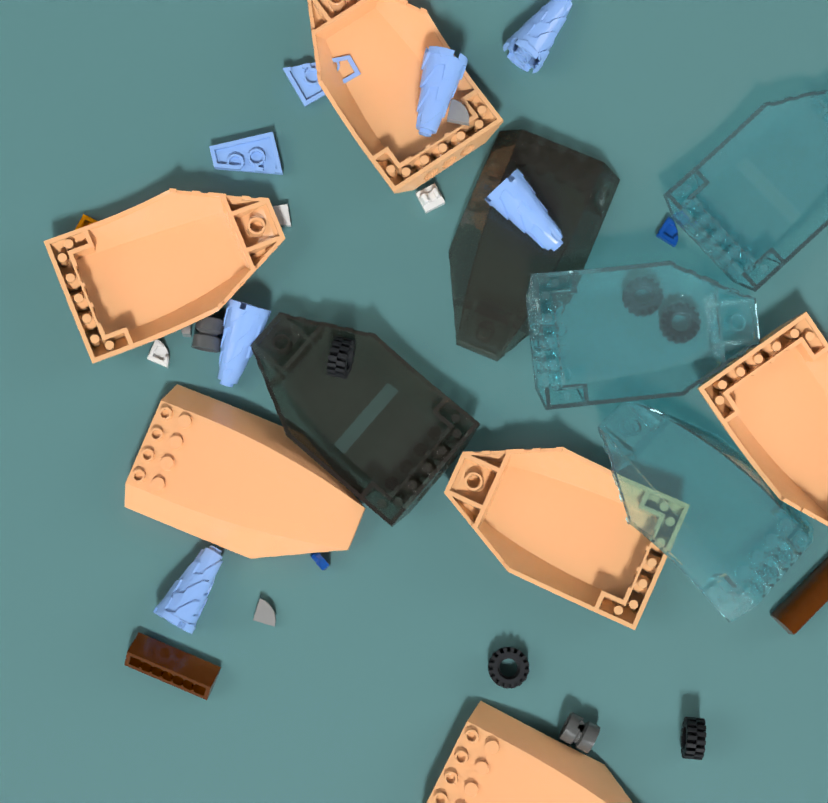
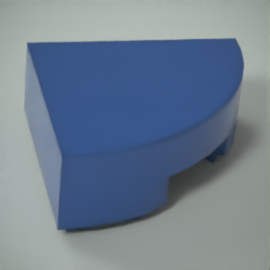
(668, 232)
(320, 560)

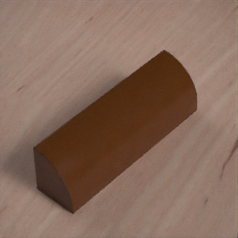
(803, 601)
(172, 666)

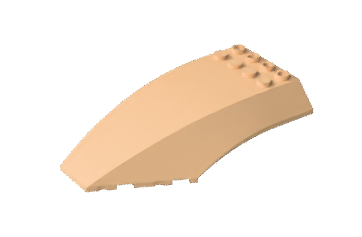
(382, 102)
(160, 265)
(778, 412)
(237, 482)
(558, 527)
(514, 763)

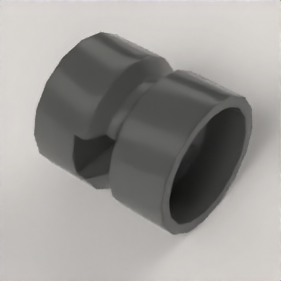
(207, 335)
(579, 732)

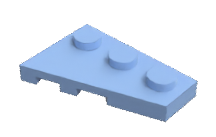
(305, 81)
(248, 154)

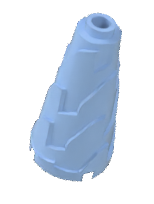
(535, 38)
(438, 86)
(520, 205)
(241, 328)
(189, 594)

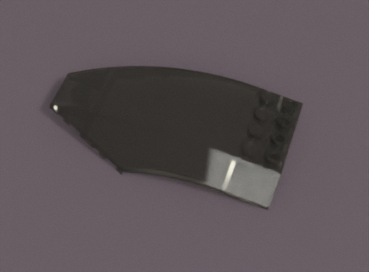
(496, 259)
(375, 432)

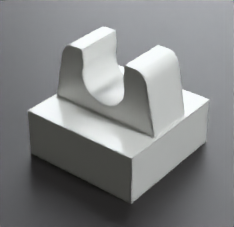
(430, 198)

